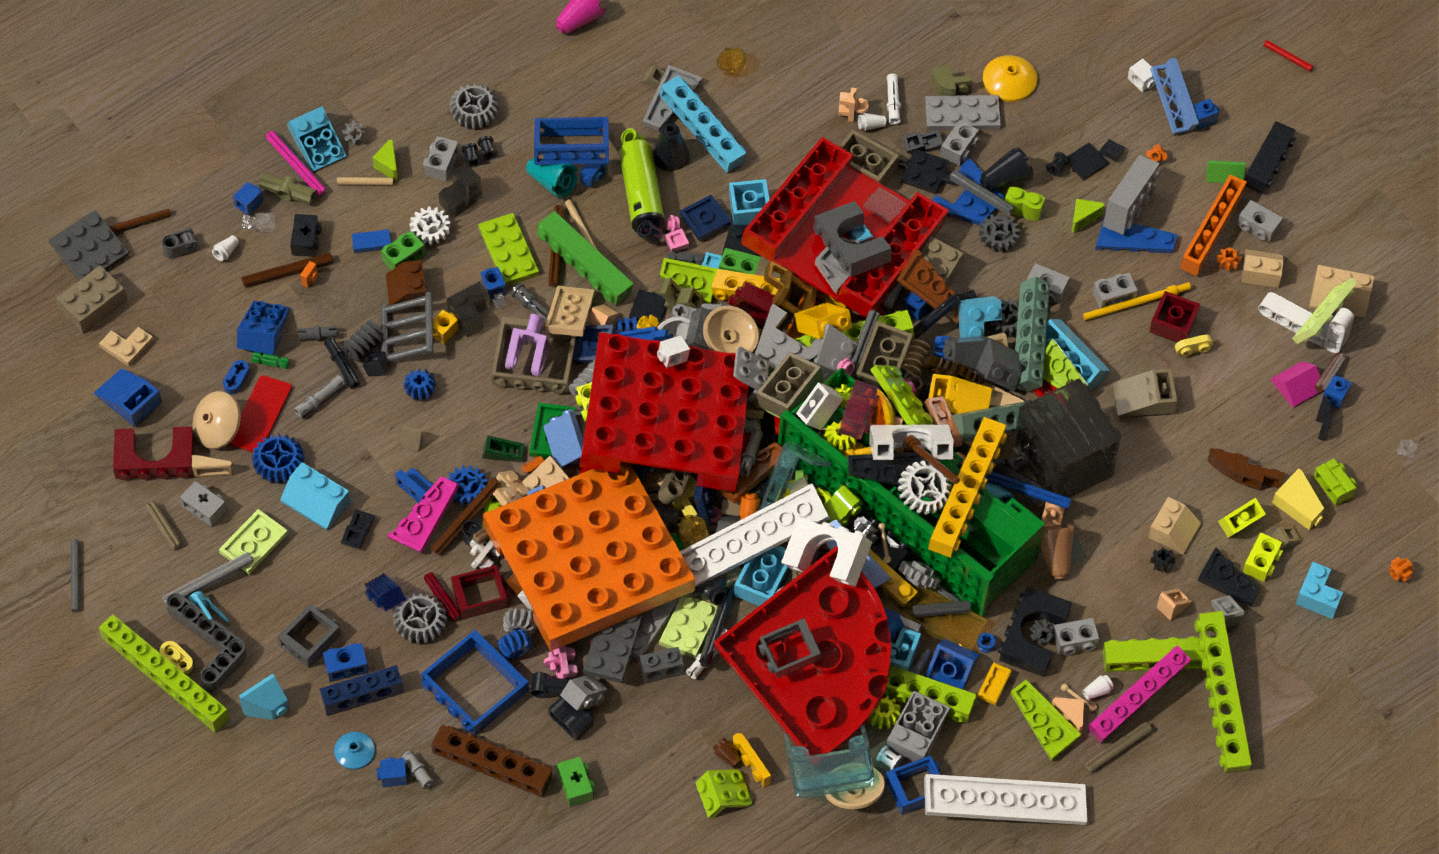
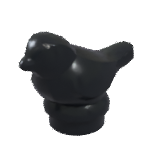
(712, 591)

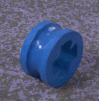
(988, 637)

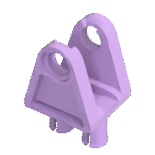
(533, 336)

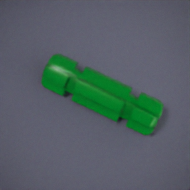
(270, 360)

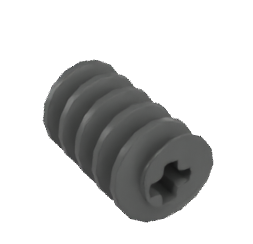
(362, 340)

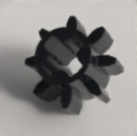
(1162, 560)

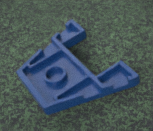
(969, 206)

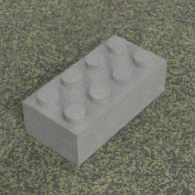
(1131, 195)

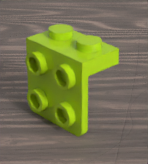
(722, 790)

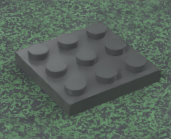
(88, 245)

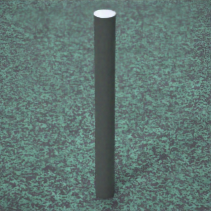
(75, 575)

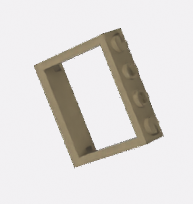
(529, 382)

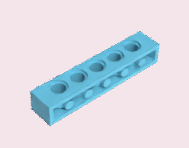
(727, 159)

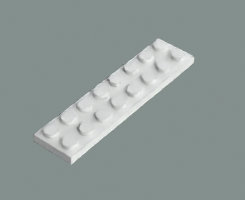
(752, 535)
(1005, 799)

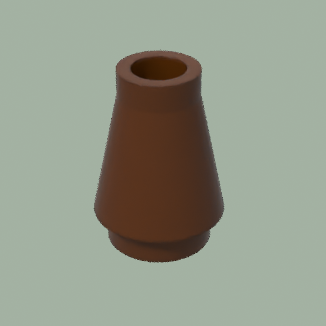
(726, 751)

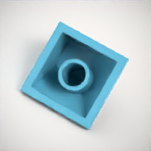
(264, 700)

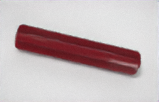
(442, 596)

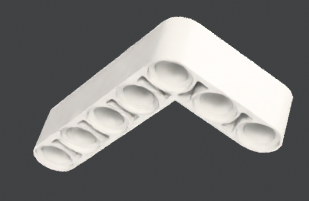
(1293, 318)

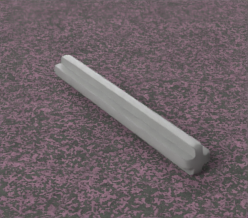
(212, 576)

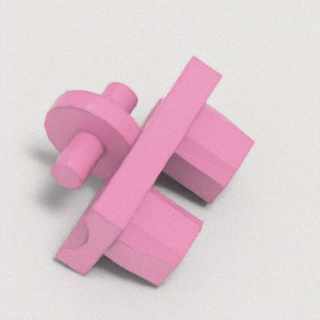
(558, 662)

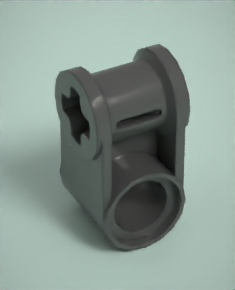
(180, 243)

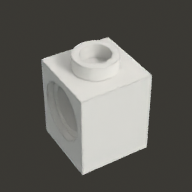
(1141, 75)
(673, 351)

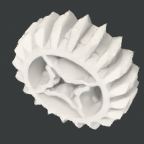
(939, 494)

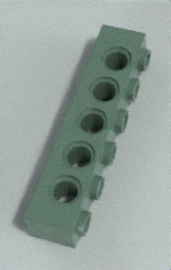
(1032, 332)
(966, 420)

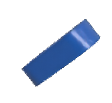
(233, 375)

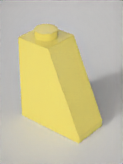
(1299, 500)

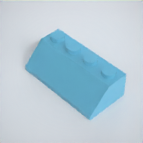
(1084, 360)

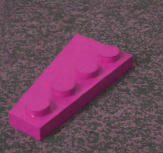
(424, 518)

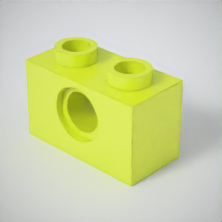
(1241, 517)

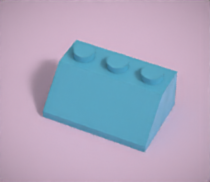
(315, 496)

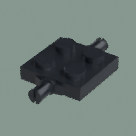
(925, 171)

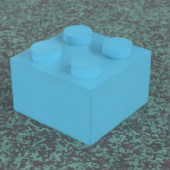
(747, 200)

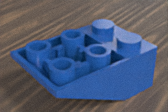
(262, 327)
(129, 396)

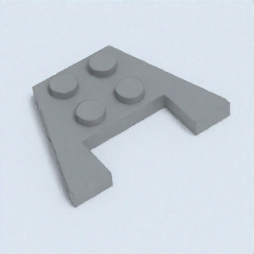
(775, 344)

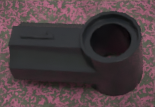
(546, 685)

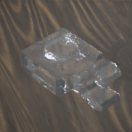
(262, 222)

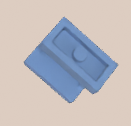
(565, 438)

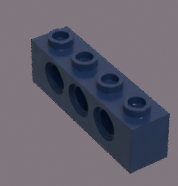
(361, 690)

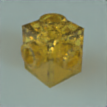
(692, 529)

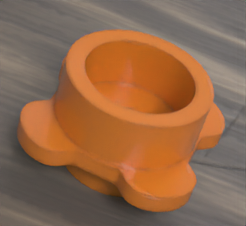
(1162, 155)

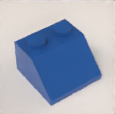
(952, 664)

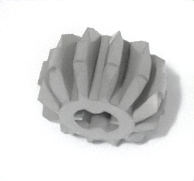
(519, 619)

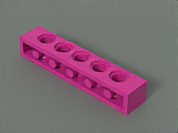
(1139, 694)

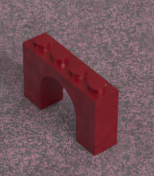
(175, 464)

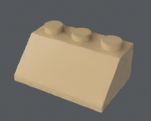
(1328, 278)

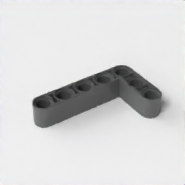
(209, 636)

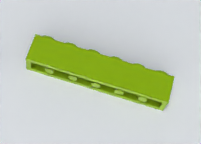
(1144, 654)

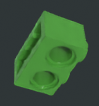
(400, 249)
(740, 261)

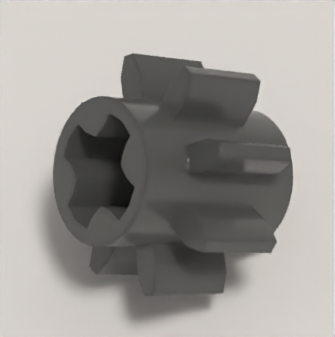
(869, 529)
(1047, 633)

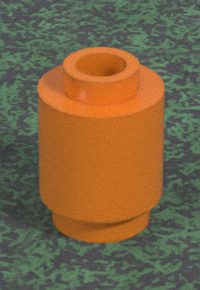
(749, 505)

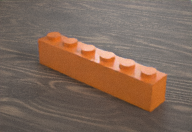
(1213, 225)

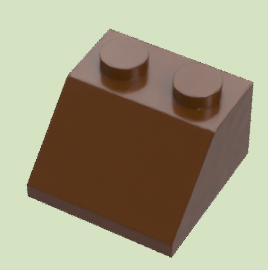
(406, 282)

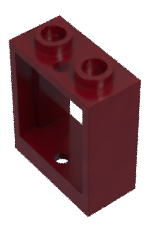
(753, 301)
(476, 577)

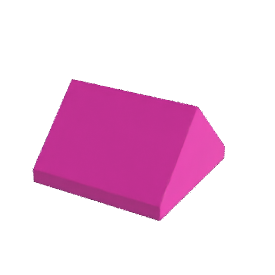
(1297, 383)

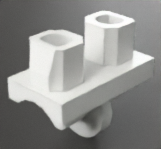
(482, 560)

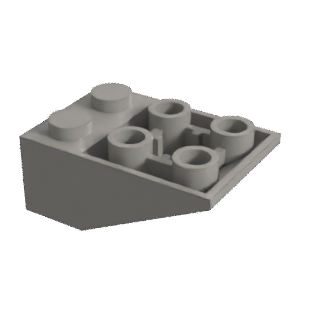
(917, 727)

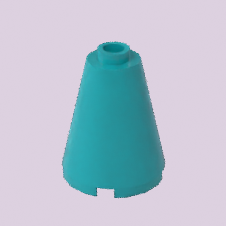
(555, 178)

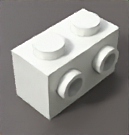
(819, 406)

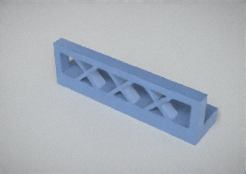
(1180, 93)

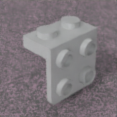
(751, 371)

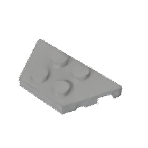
(831, 267)

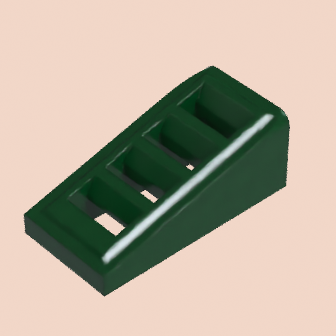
(494, 454)

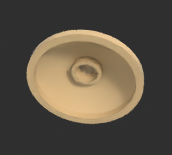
(735, 325)
(216, 420)
(859, 797)

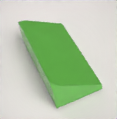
(1220, 170)

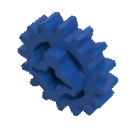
(469, 477)

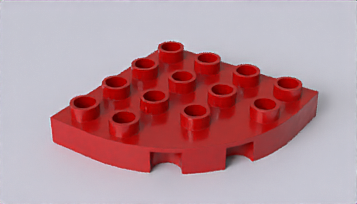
(831, 697)

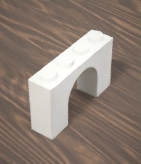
(932, 437)
(810, 535)

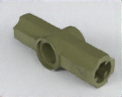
(287, 188)

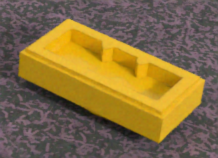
(994, 683)

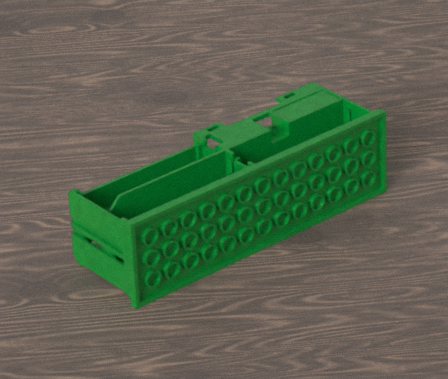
(995, 536)

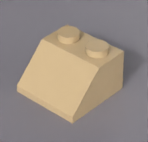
(1262, 268)
(1174, 526)

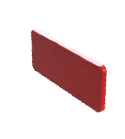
(260, 412)

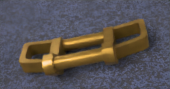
(784, 285)

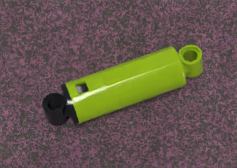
(641, 186)

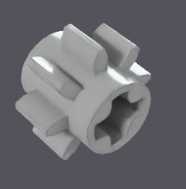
(357, 135)

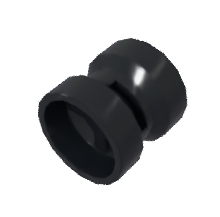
(469, 528)

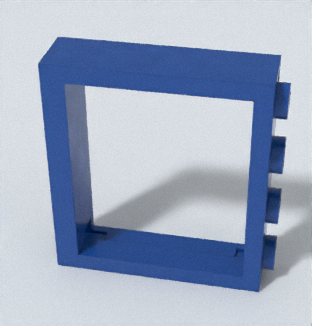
(571, 152)
(476, 641)

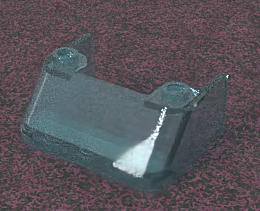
(784, 469)
(830, 771)

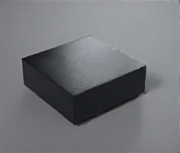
(1112, 150)

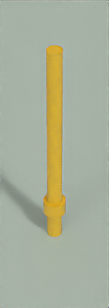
(1136, 301)

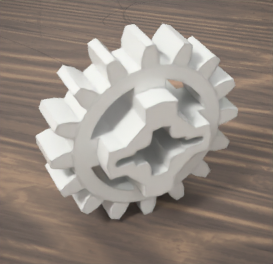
(430, 224)

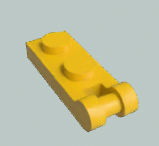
(751, 759)

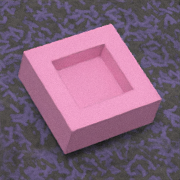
(676, 240)

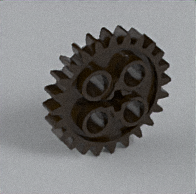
(951, 368)

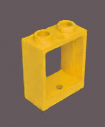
(813, 320)

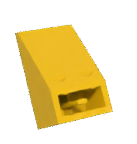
(960, 394)

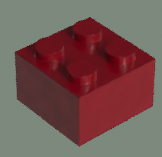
(1174, 317)

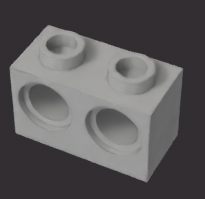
(957, 141)
(442, 153)
(1115, 293)
(1074, 632)

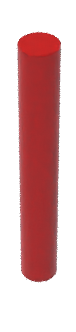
(1289, 56)

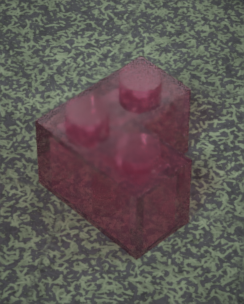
(859, 410)

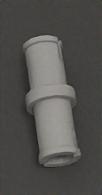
(417, 770)

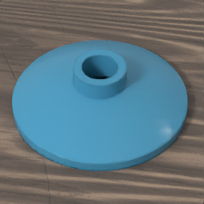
(354, 758)

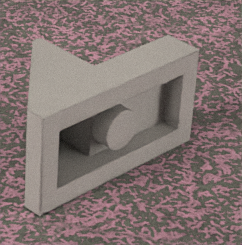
(1232, 611)

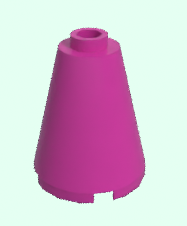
(577, 14)

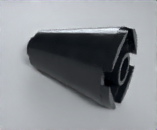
(670, 148)
(1007, 171)

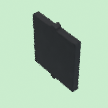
(1086, 161)
(646, 304)

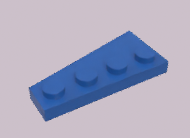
(1136, 239)

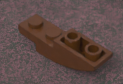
(1236, 468)

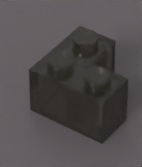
(463, 192)
(467, 307)

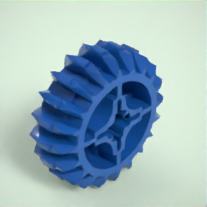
(269, 452)

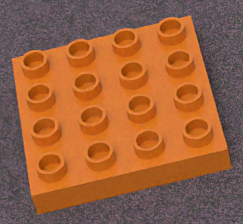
(589, 553)

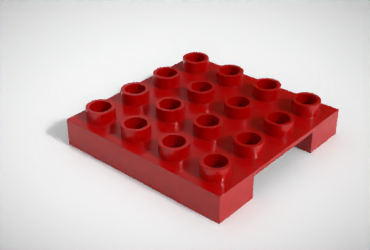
(821, 183)
(665, 416)

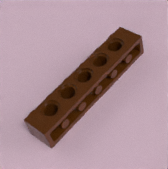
(496, 769)

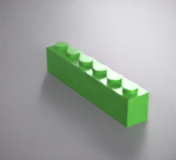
(584, 258)

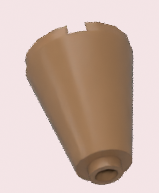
(1057, 549)

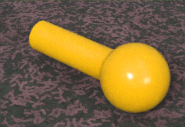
(852, 451)

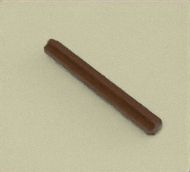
(555, 258)
(285, 270)
(470, 511)

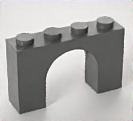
(853, 257)

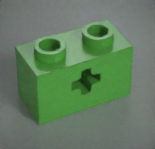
(579, 791)

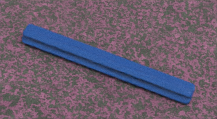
(1029, 490)

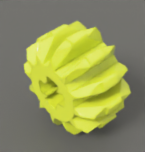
(839, 440)
(888, 718)

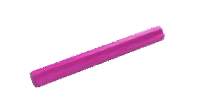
(295, 162)

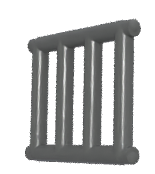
(428, 331)

